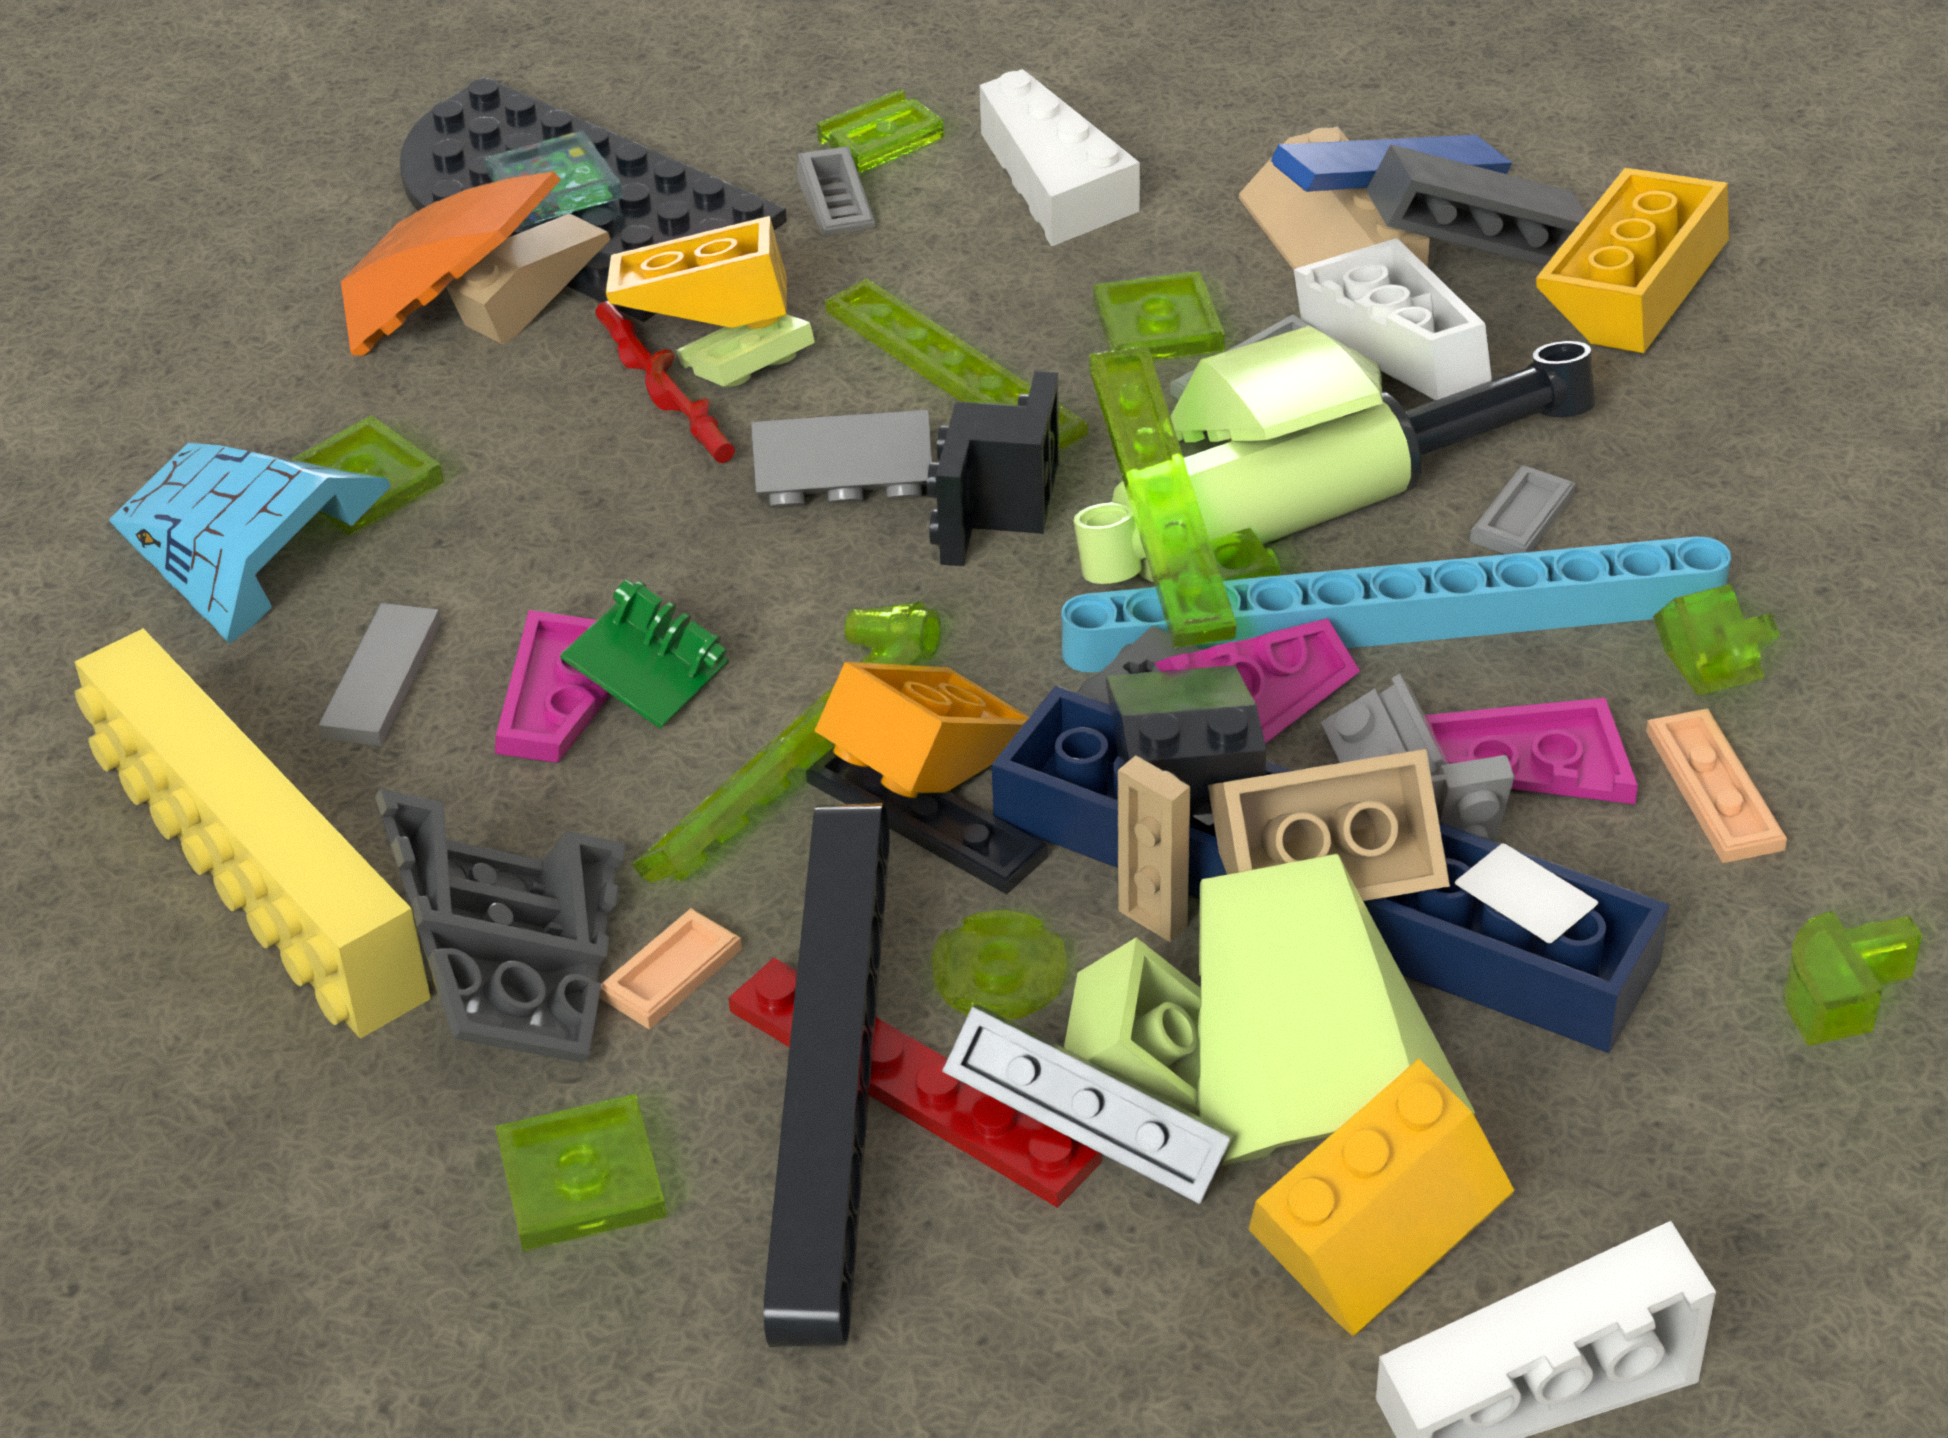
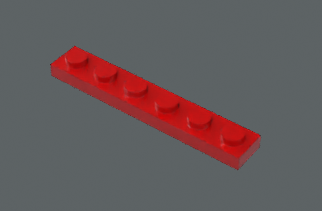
(912, 1083)

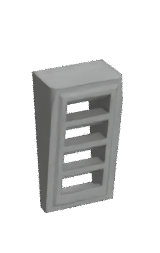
(832, 166)

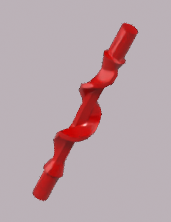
(660, 386)

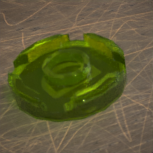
(999, 981)

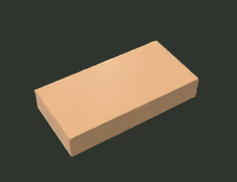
(670, 968)

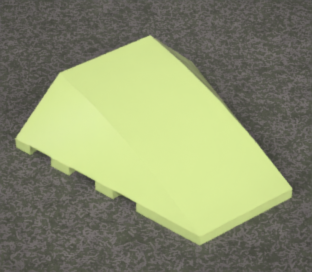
(1275, 388)
(1299, 1007)

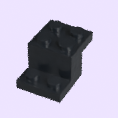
(995, 468)

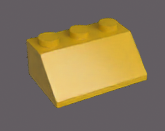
(1382, 1198)

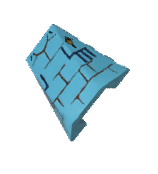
(225, 514)

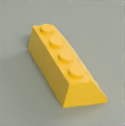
(1637, 256)

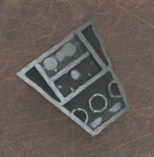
(508, 933)

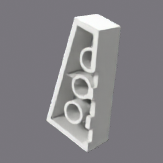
(1057, 158)
(1397, 316)
(1559, 1349)

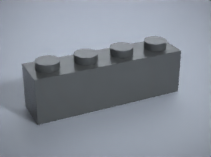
(1473, 205)

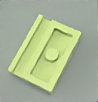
(735, 353)

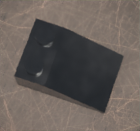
(1189, 724)

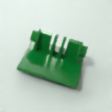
(646, 654)

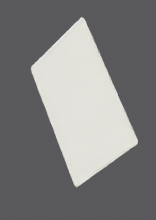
(1526, 893)

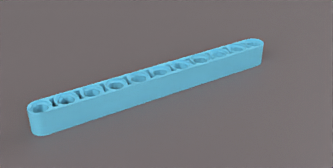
(1425, 597)

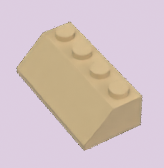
(1319, 223)

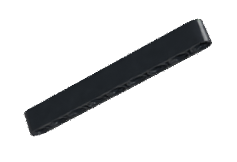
(828, 1080)

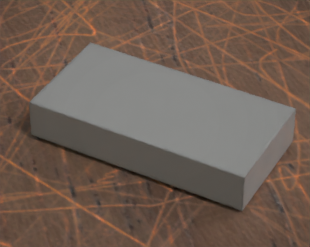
(1523, 511)

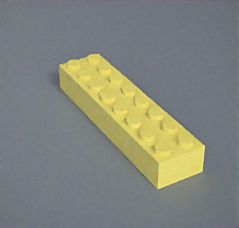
(254, 834)

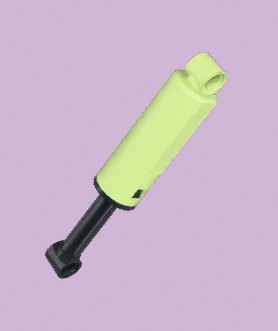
(1336, 464)

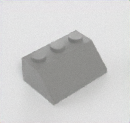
(841, 456)

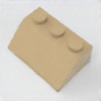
(1365, 810)

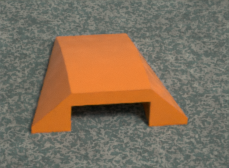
(431, 250)

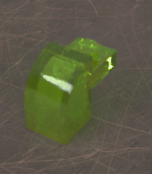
(1712, 639)
(1839, 974)

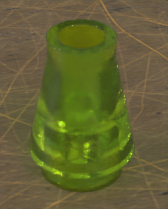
(881, 624)

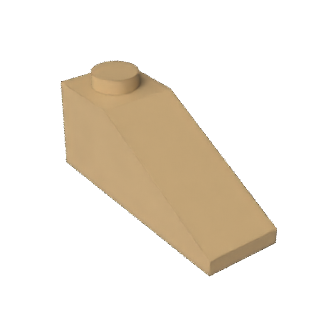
(524, 275)

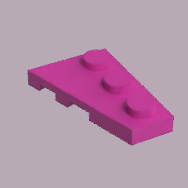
(1282, 669)
(546, 696)
(1550, 747)

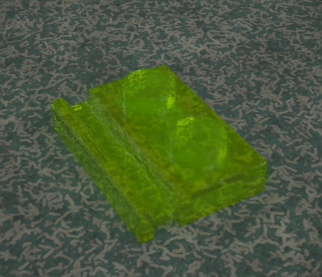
(881, 129)

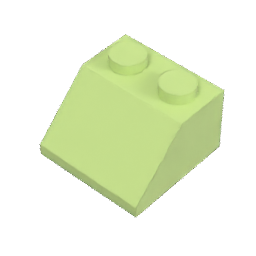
(1139, 1022)

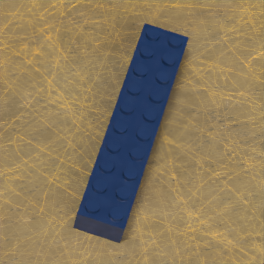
(1063, 788)

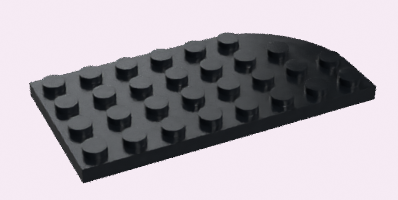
(659, 194)

